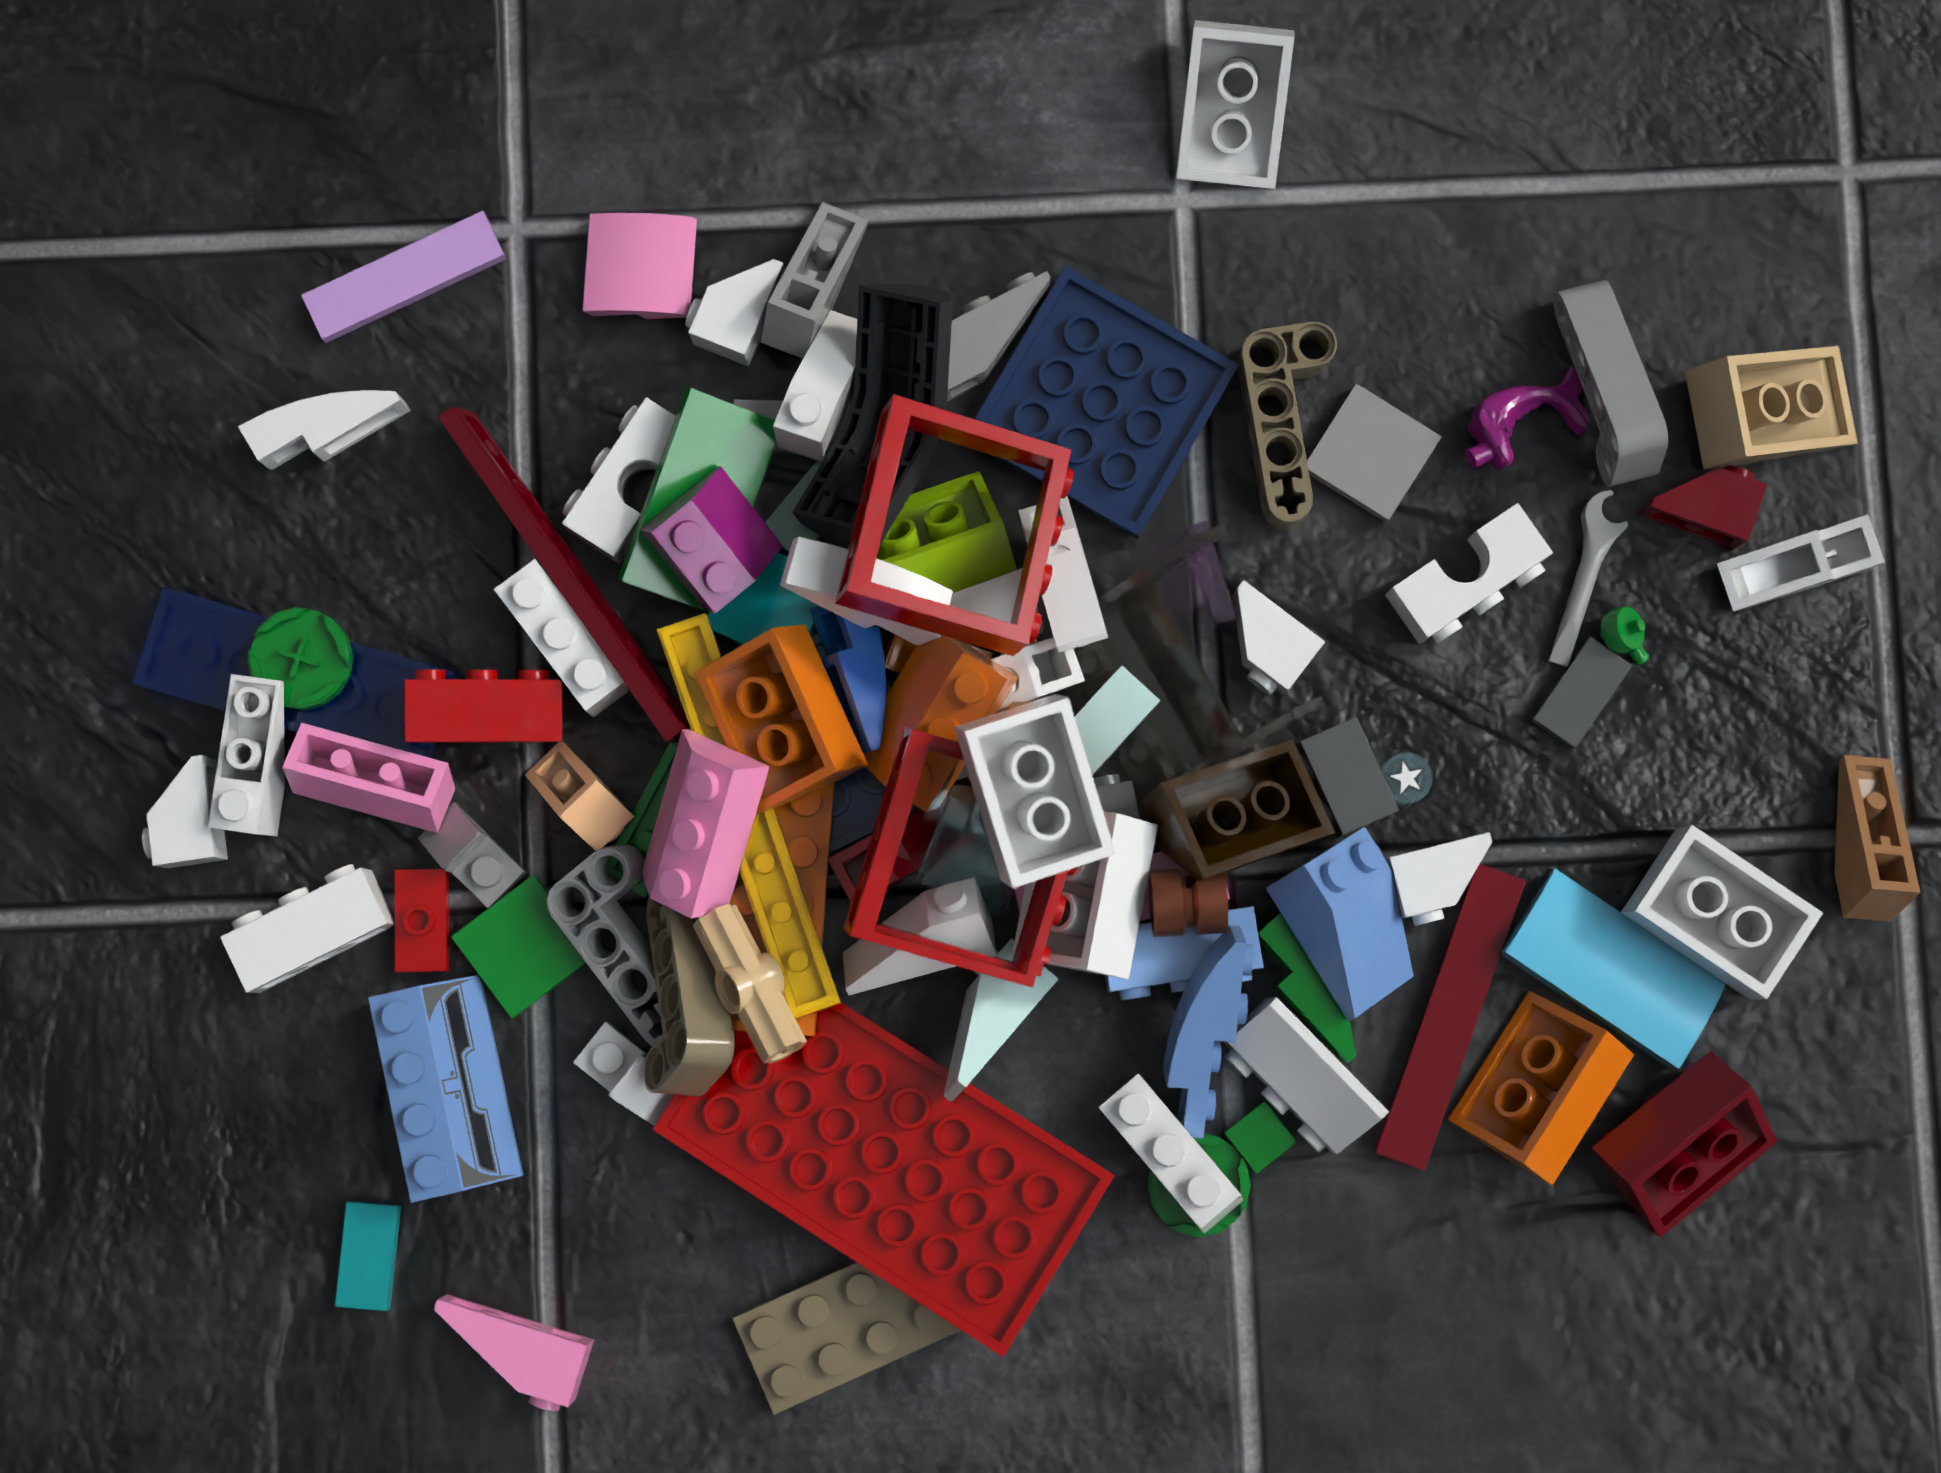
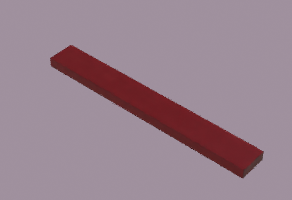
(567, 572)

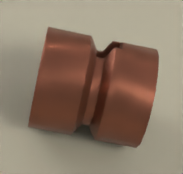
(1185, 902)

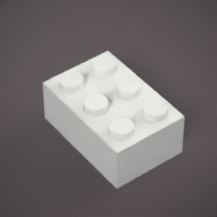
(1035, 790)
(1722, 913)

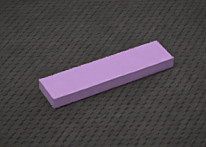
(403, 277)

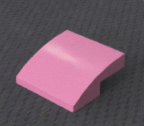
(639, 265)

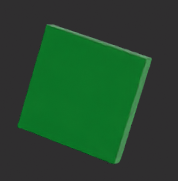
(519, 948)

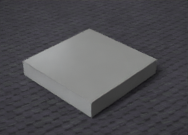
(1371, 453)

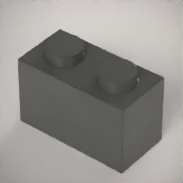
(1347, 777)

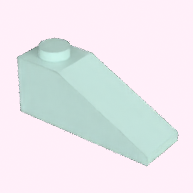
(988, 1018)

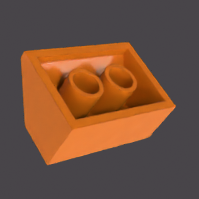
(936, 691)
(783, 712)
(1541, 1086)

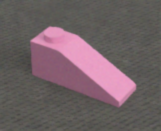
(526, 1353)

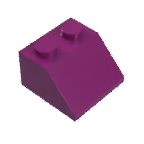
(713, 540)

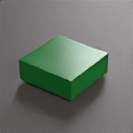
(1259, 1137)

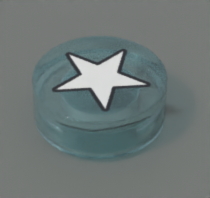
(1407, 777)

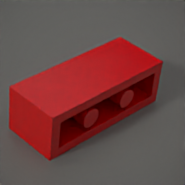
(481, 708)

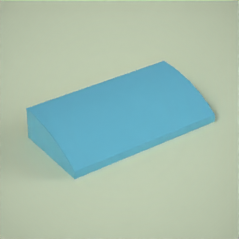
(1613, 969)

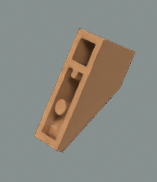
(1872, 842)

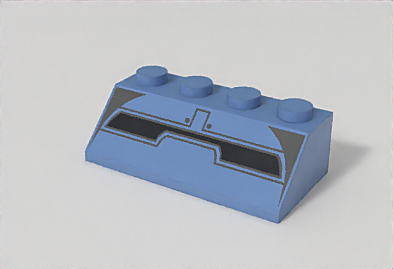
(445, 1087)

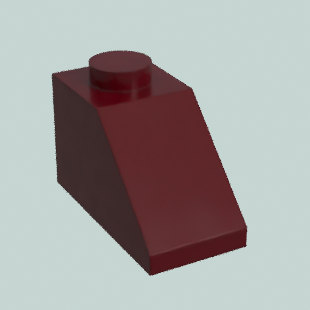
(1712, 506)

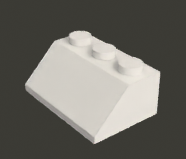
(1102, 903)
(1303, 1077)

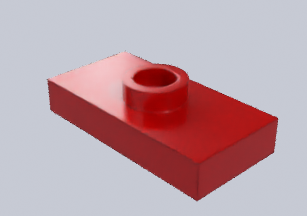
(421, 920)

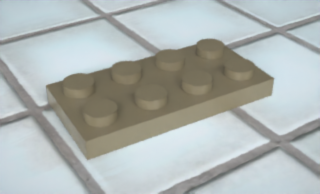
(833, 1333)

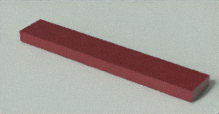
(1449, 1017)

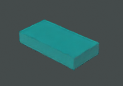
(368, 1255)

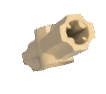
(749, 983)

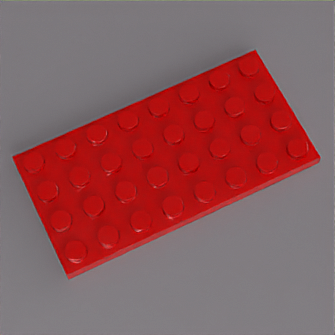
(872, 1158)

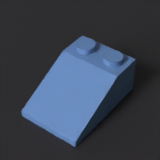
(1348, 921)

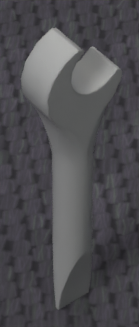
(1597, 539)

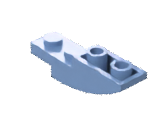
(1203, 1018)

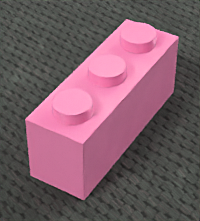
(369, 777)

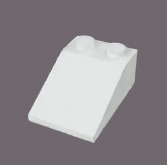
(1235, 104)

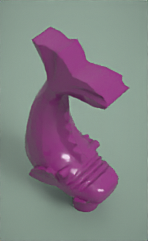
(1496, 417)

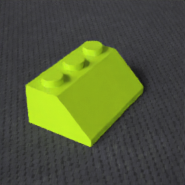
(950, 535)

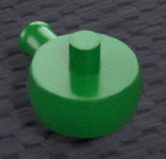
(1624, 633)

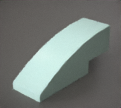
(1113, 716)

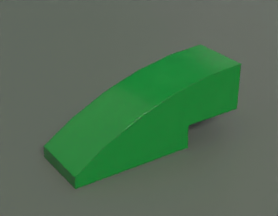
(1306, 990)

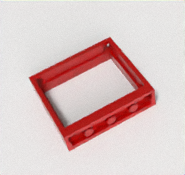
(861, 594)
(1044, 907)

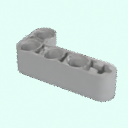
(1614, 382)
(602, 912)

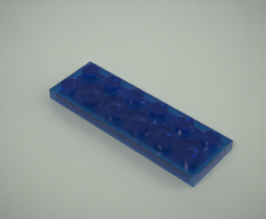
(202, 642)

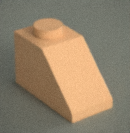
(579, 796)

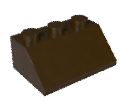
(1237, 812)

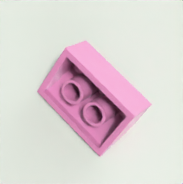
(702, 825)

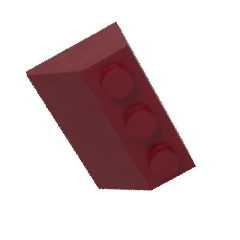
(1685, 1142)

